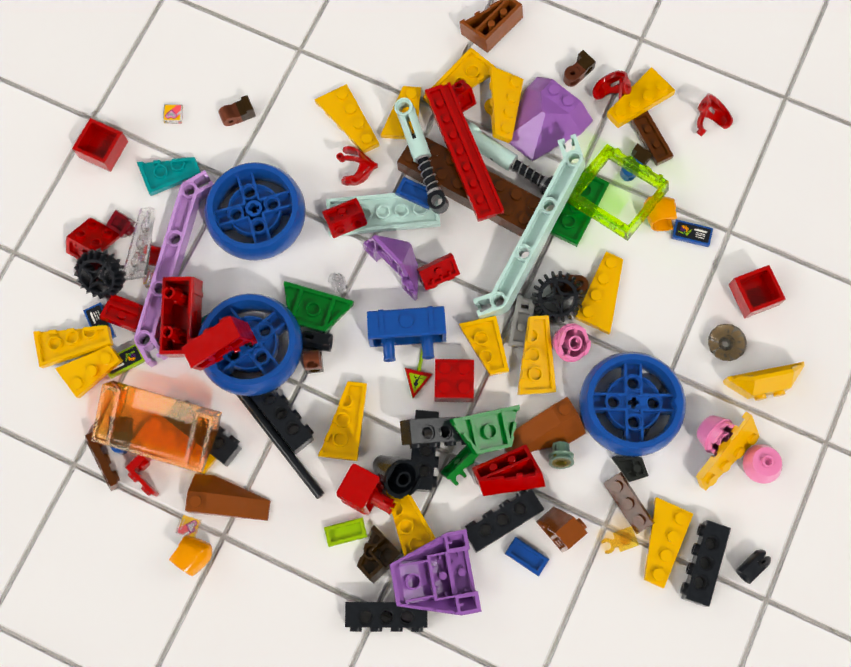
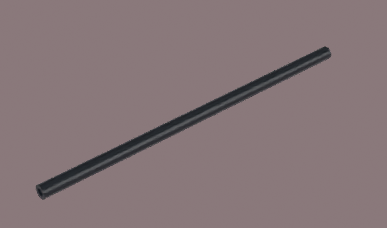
(281, 445)

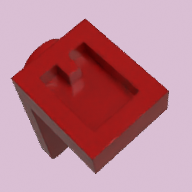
(139, 464)

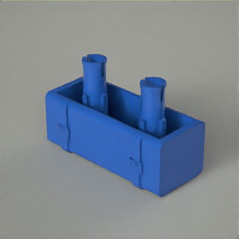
(406, 327)

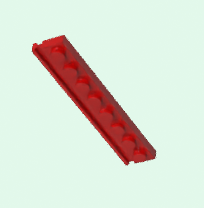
(464, 152)

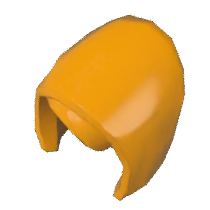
(662, 214)
(191, 555)

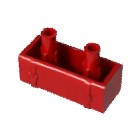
(179, 314)
(363, 491)

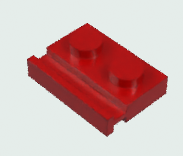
(122, 313)

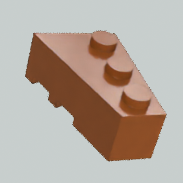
(492, 24)
(562, 528)

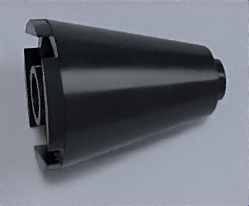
(397, 475)

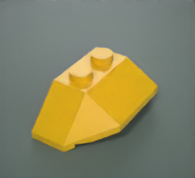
(765, 382)

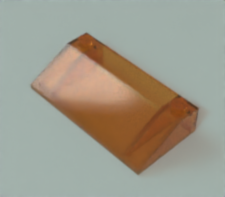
(155, 426)

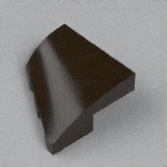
(377, 555)

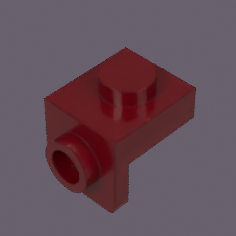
(121, 224)

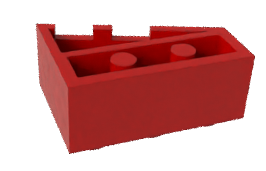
(217, 342)
(509, 473)

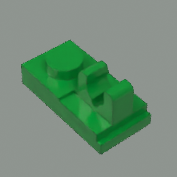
(457, 464)

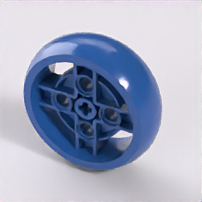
(222, 220)
(278, 322)
(666, 404)

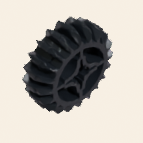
(103, 284)
(566, 294)

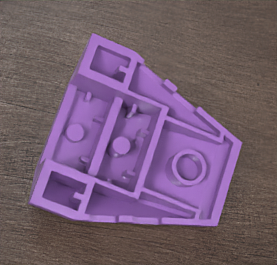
(545, 116)
(399, 256)
(437, 577)

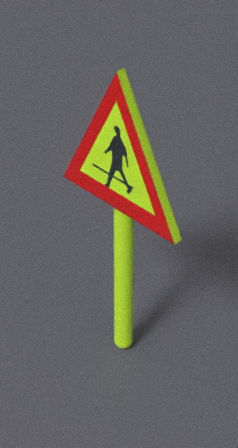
(417, 378)

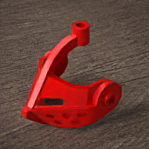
(603, 86)
(721, 115)
(365, 164)

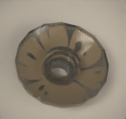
(733, 336)

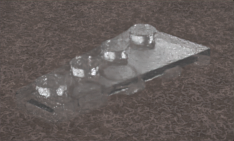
(140, 246)

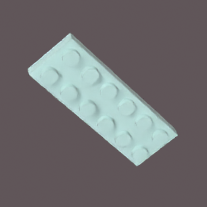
(389, 213)

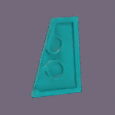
(167, 174)

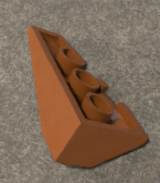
(554, 424)
(221, 498)

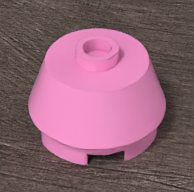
(571, 342)
(713, 432)
(762, 463)

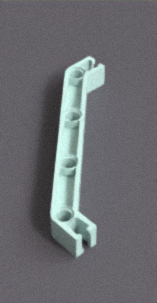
(535, 233)

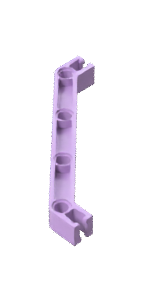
(170, 261)

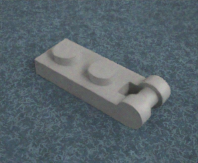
(520, 319)

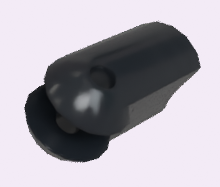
(317, 341)
(753, 566)

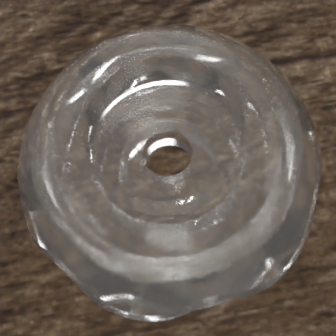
(337, 282)

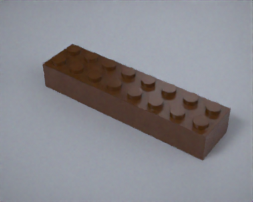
(517, 203)

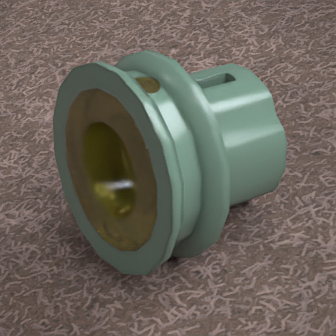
(561, 456)

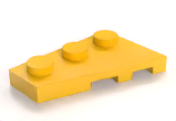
(393, 127)
(487, 343)
(89, 370)

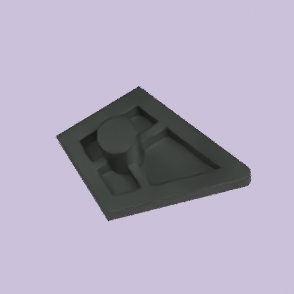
(631, 467)

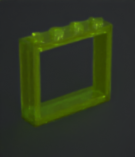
(630, 164)

